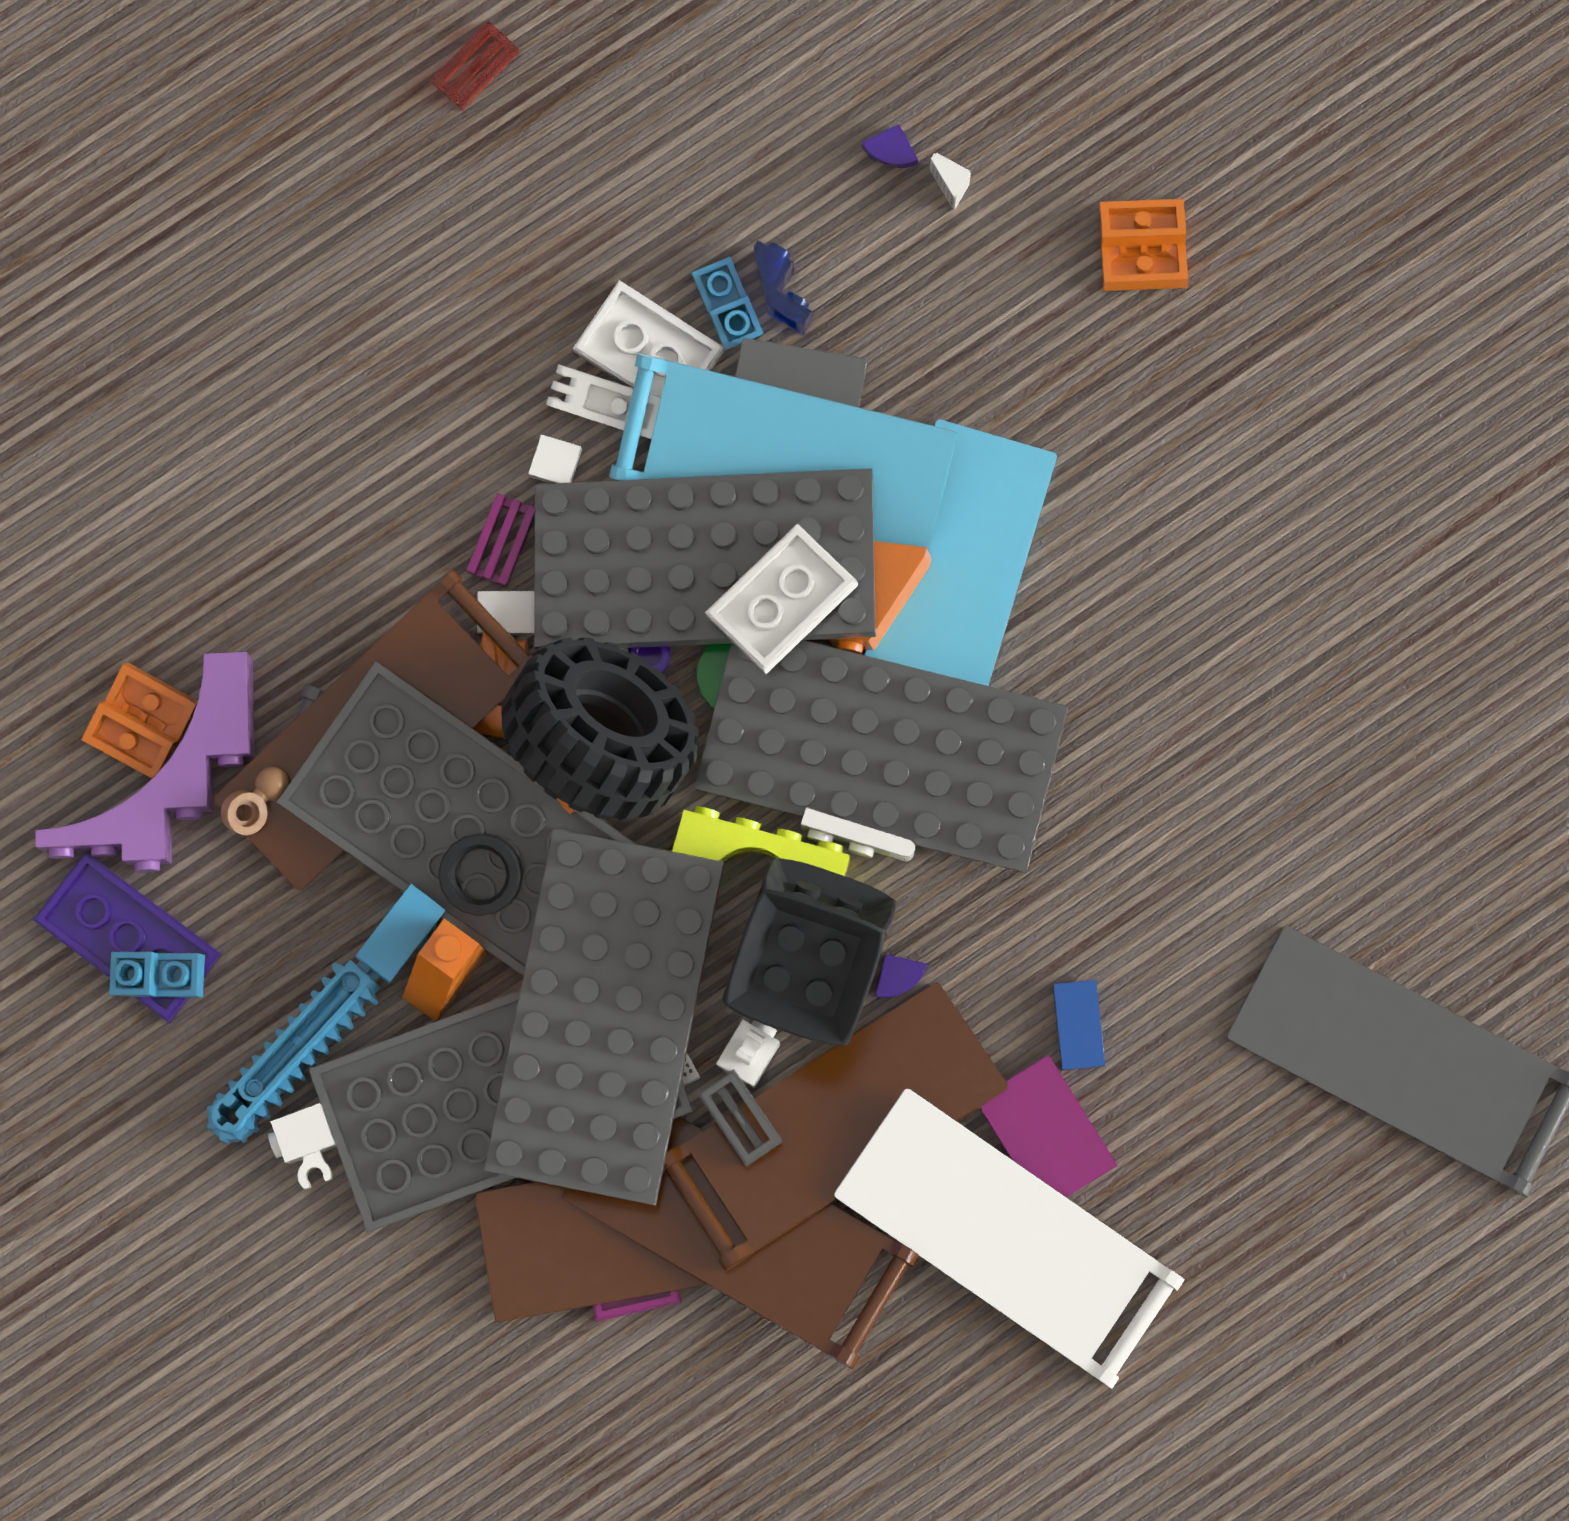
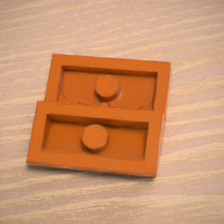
(1143, 244)
(140, 720)

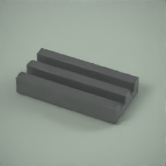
(719, 1086)

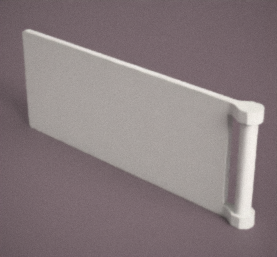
(1003, 1234)

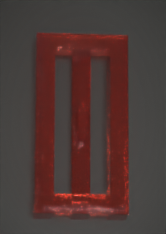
(451, 91)

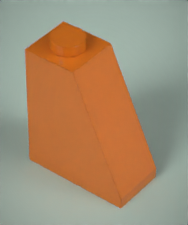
(896, 577)
(442, 970)

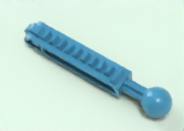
(295, 1049)

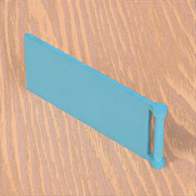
(742, 427)
(977, 558)

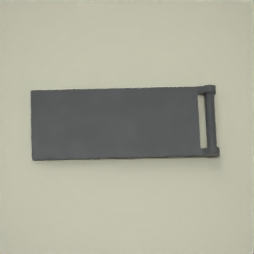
(1399, 1058)

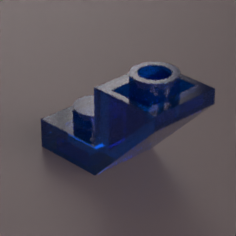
(774, 273)

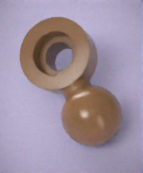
(269, 787)

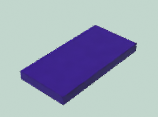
(103, 914)

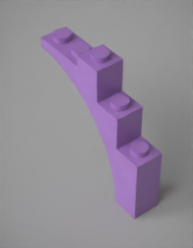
(142, 824)

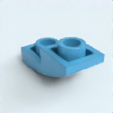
(727, 303)
(400, 933)
(157, 974)

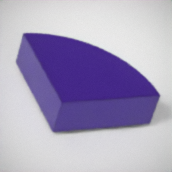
(891, 148)
(899, 976)

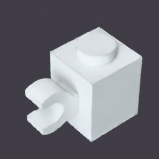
(749, 1051)
(304, 1138)

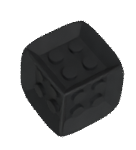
(809, 952)

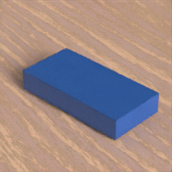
(1078, 1025)

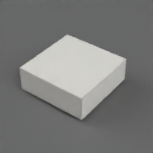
(555, 461)

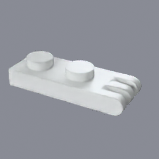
(600, 400)
(861, 839)

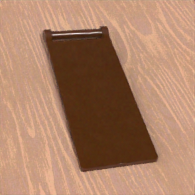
(423, 650)
(828, 1118)
(558, 1258)
(795, 1281)

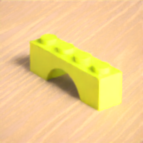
(715, 839)

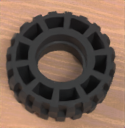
(599, 729)

